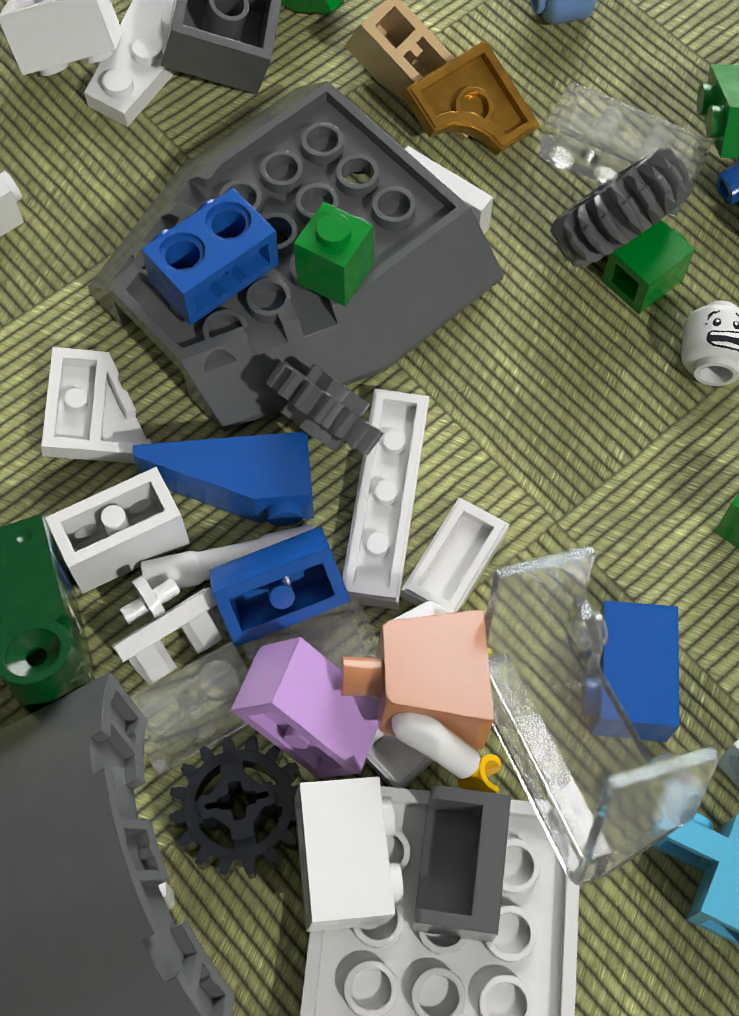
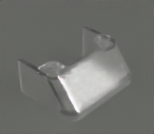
(568, 731)

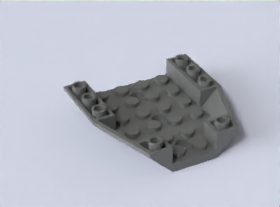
(285, 165)

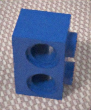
(217, 262)

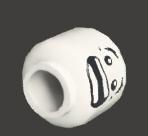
(712, 343)

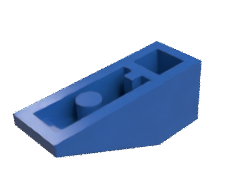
(244, 475)

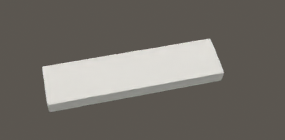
(386, 500)

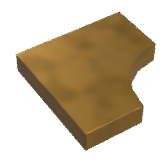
(472, 98)

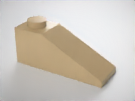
(398, 48)

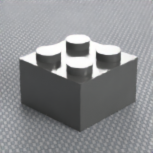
(222, 40)

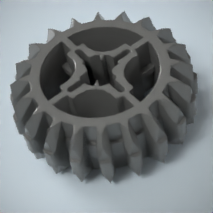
(622, 207)

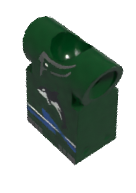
(40, 618)

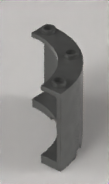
(84, 873)

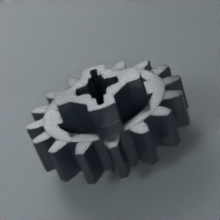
(214, 810)

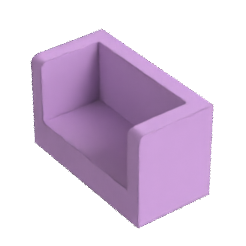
(298, 706)

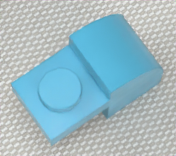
(717, 856)

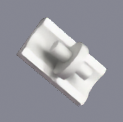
(192, 615)

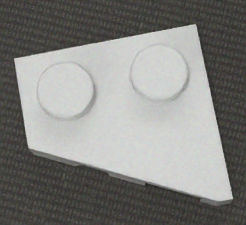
(88, 409)

